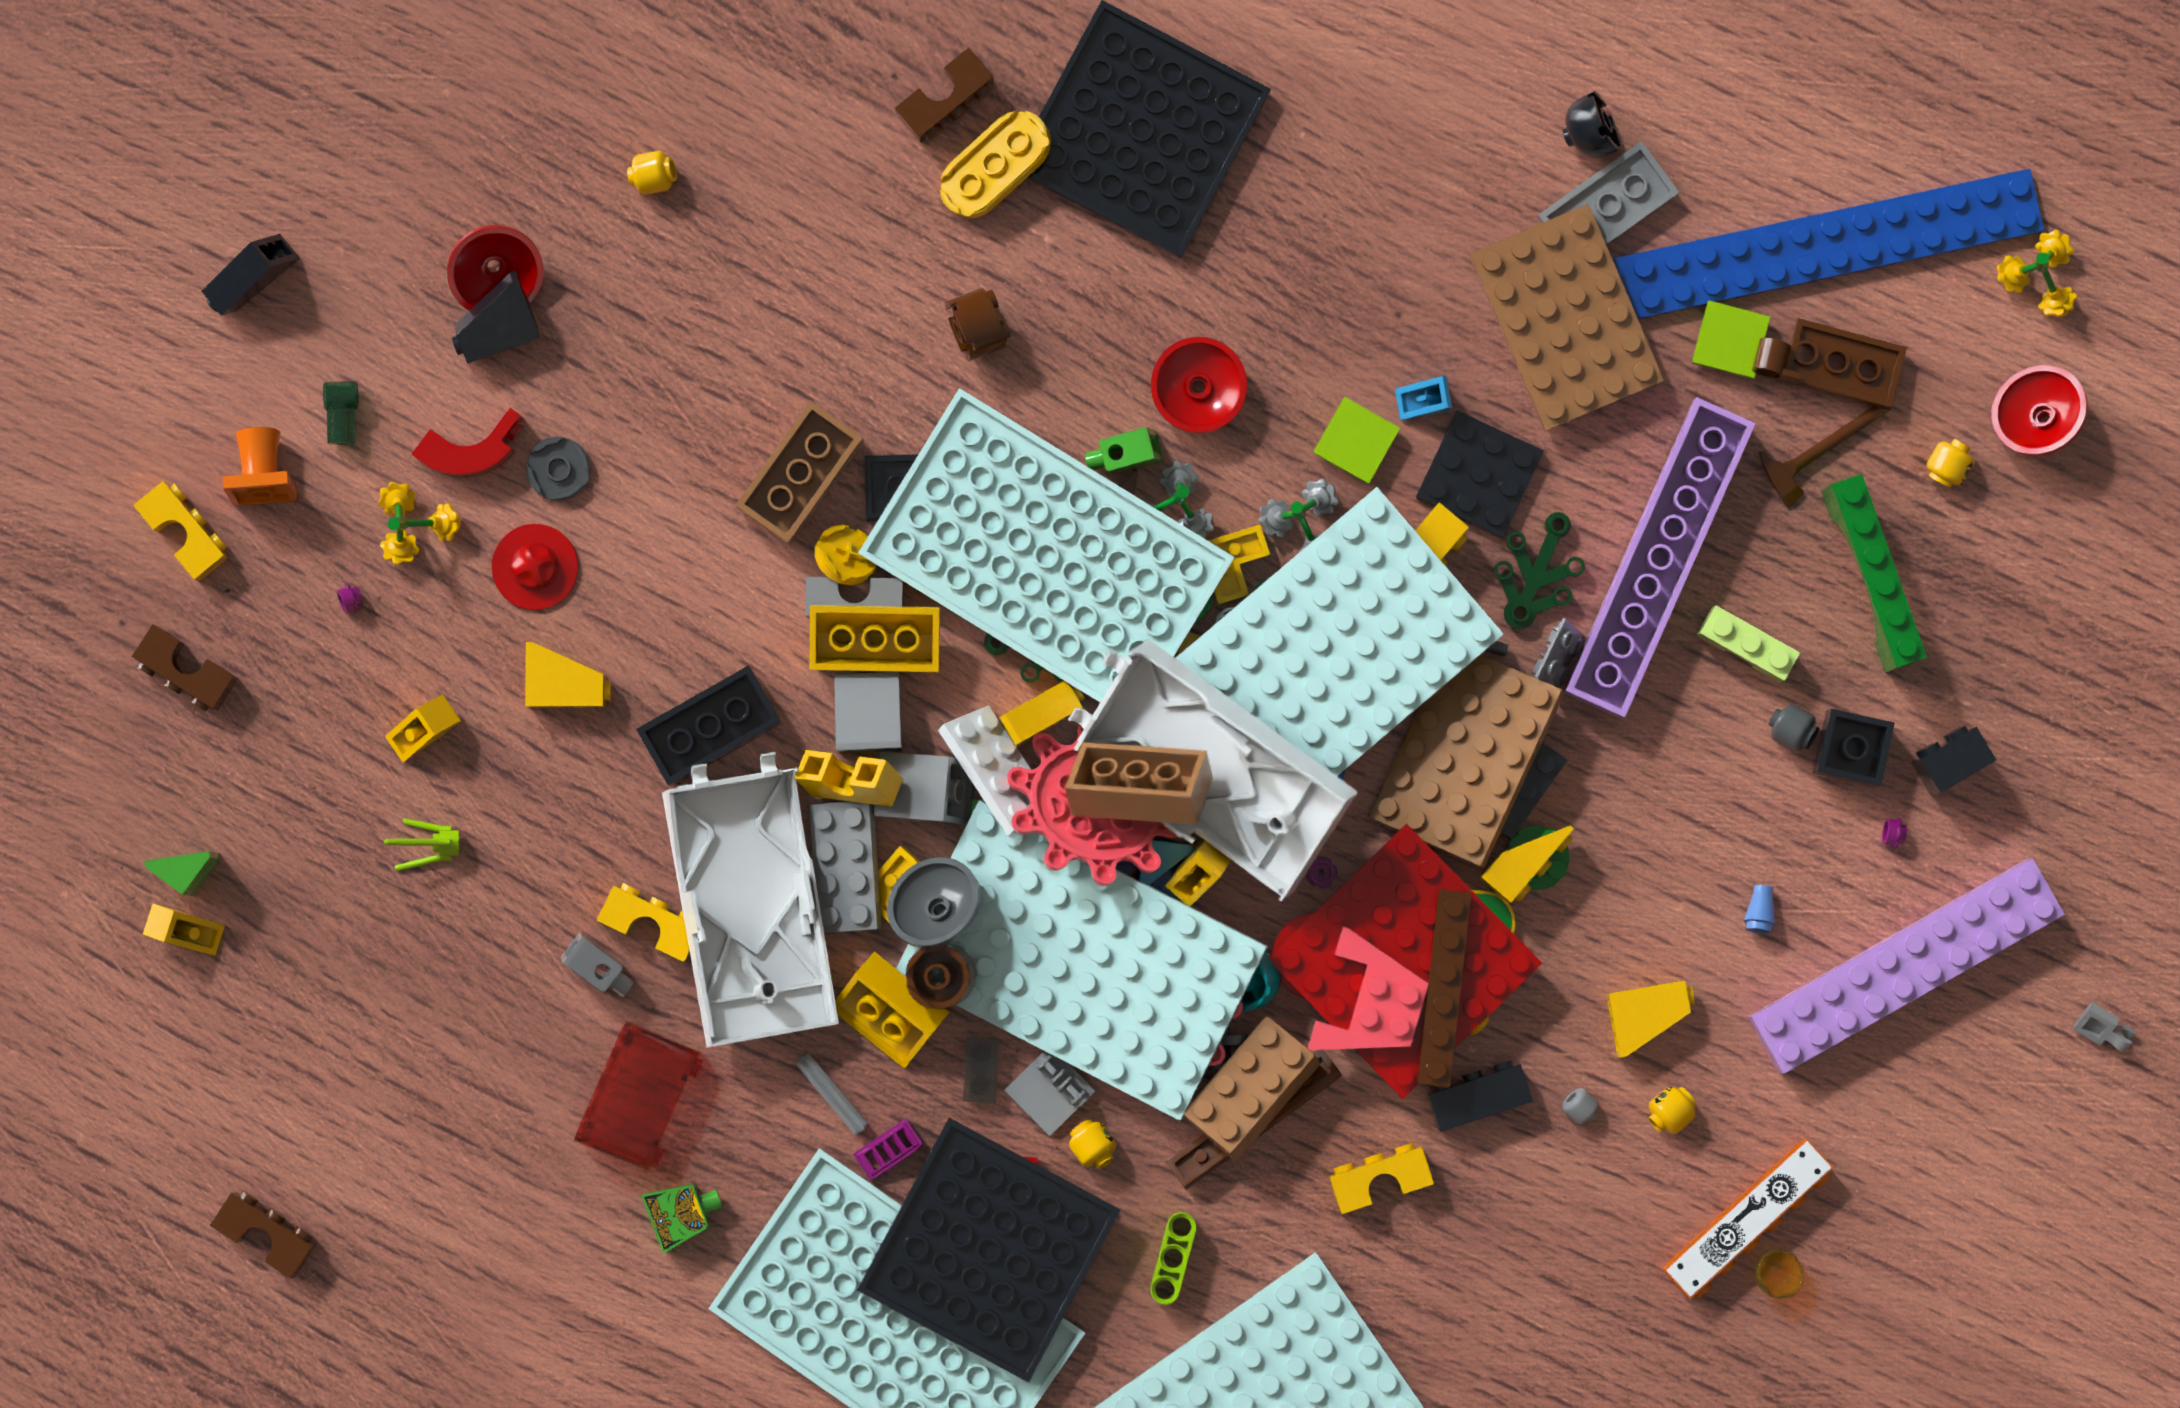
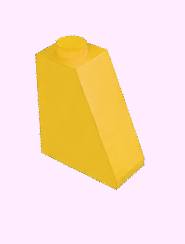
(561, 682)
(1041, 713)
(1197, 872)
(1646, 1012)

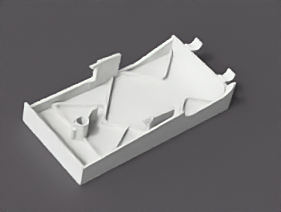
(1266, 796)
(750, 905)

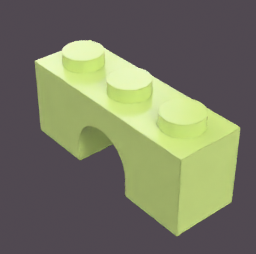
(1748, 643)

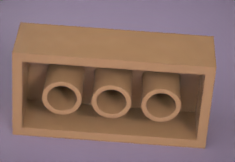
(800, 473)
(1139, 783)
(1251, 1088)

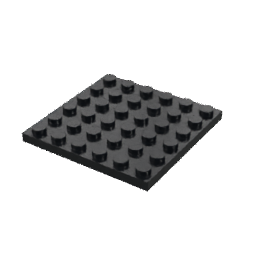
(1144, 128)
(988, 1249)

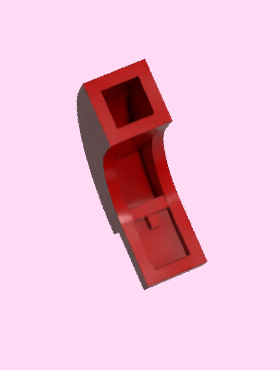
(473, 459)

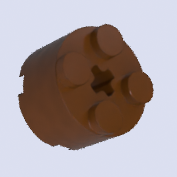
(977, 323)
(959, 976)

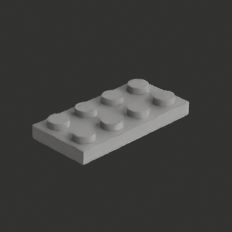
(1619, 193)
(846, 865)

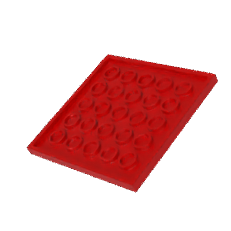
(1394, 909)

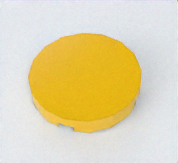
(839, 557)

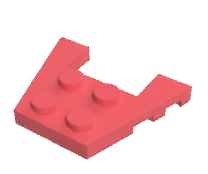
(1385, 1005)

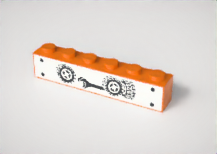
(1747, 1218)

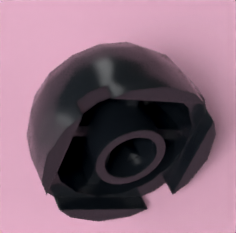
(1590, 127)

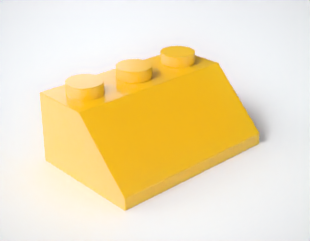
(884, 1011)

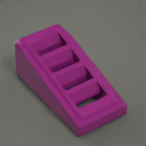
(910, 1133)

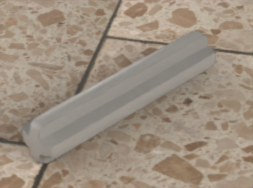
(831, 1094)

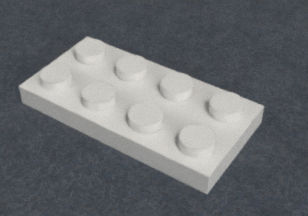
(987, 757)

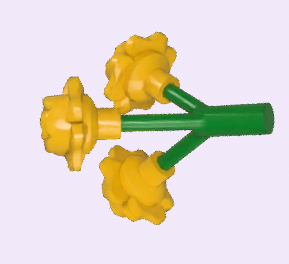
(2052, 250)
(398, 500)

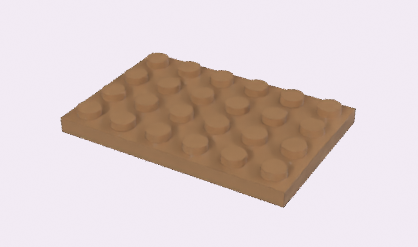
(1566, 317)
(1468, 758)

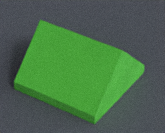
(186, 871)

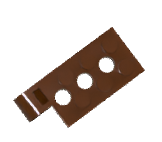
(1780, 362)

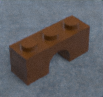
(926, 115)
(159, 654)
(289, 1246)

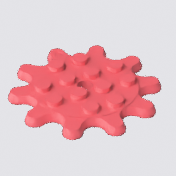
(1088, 839)

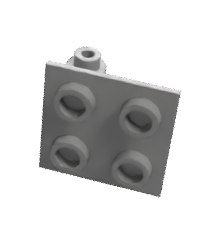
(1565, 643)
(1049, 1091)

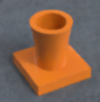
(259, 478)

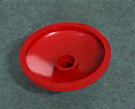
(468, 262)
(1204, 362)
(2029, 398)

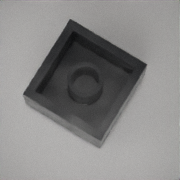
(1853, 747)
(1952, 761)

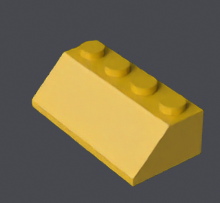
(874, 638)

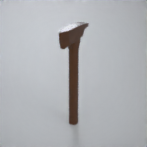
(1782, 474)

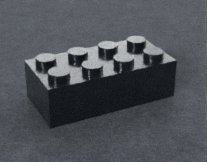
(709, 725)

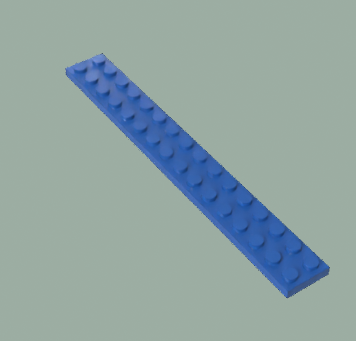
(1831, 244)

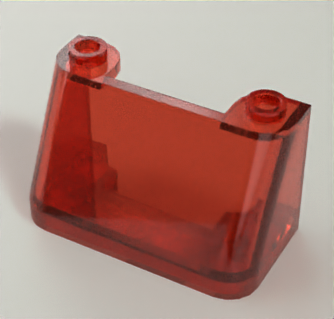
(637, 1095)

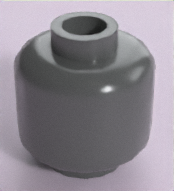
(1793, 727)

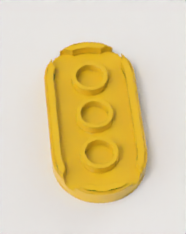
(995, 164)

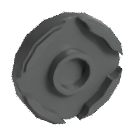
(558, 468)

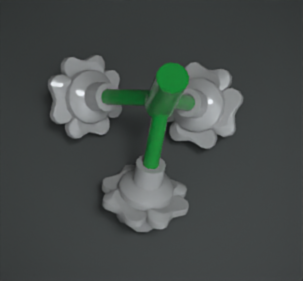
(1179, 483)
(1277, 516)

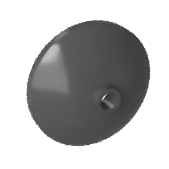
(926, 891)

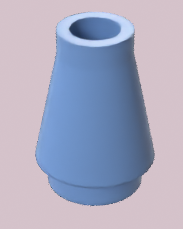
(1760, 912)

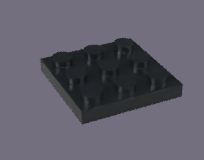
(1479, 474)

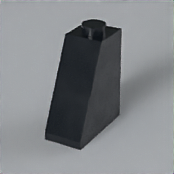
(249, 273)
(496, 322)

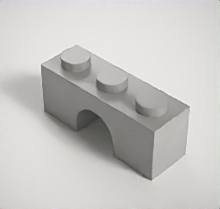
(827, 592)

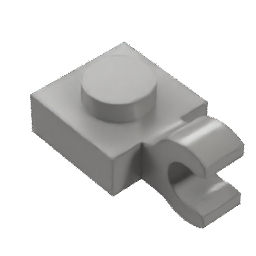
(2102, 1025)

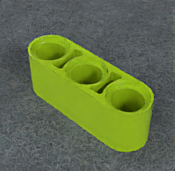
(1162, 1270)

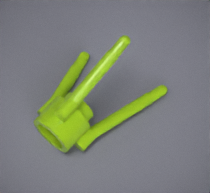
(445, 843)

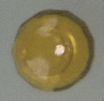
(1779, 1274)

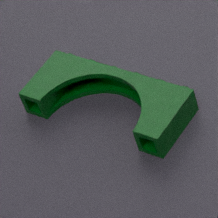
(1896, 630)

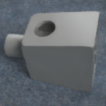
(583, 958)

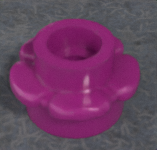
(349, 598)
(1894, 832)
(1330, 872)

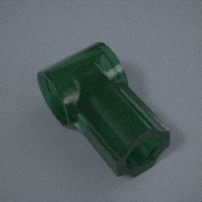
(341, 403)

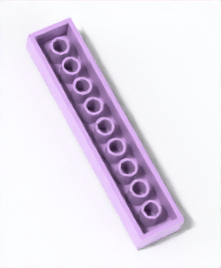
(1659, 558)
(1905, 965)

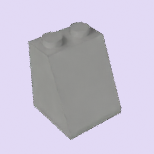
(868, 712)
(930, 790)

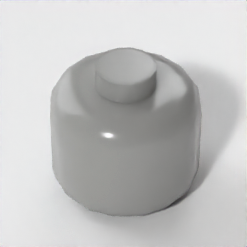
(1580, 1106)

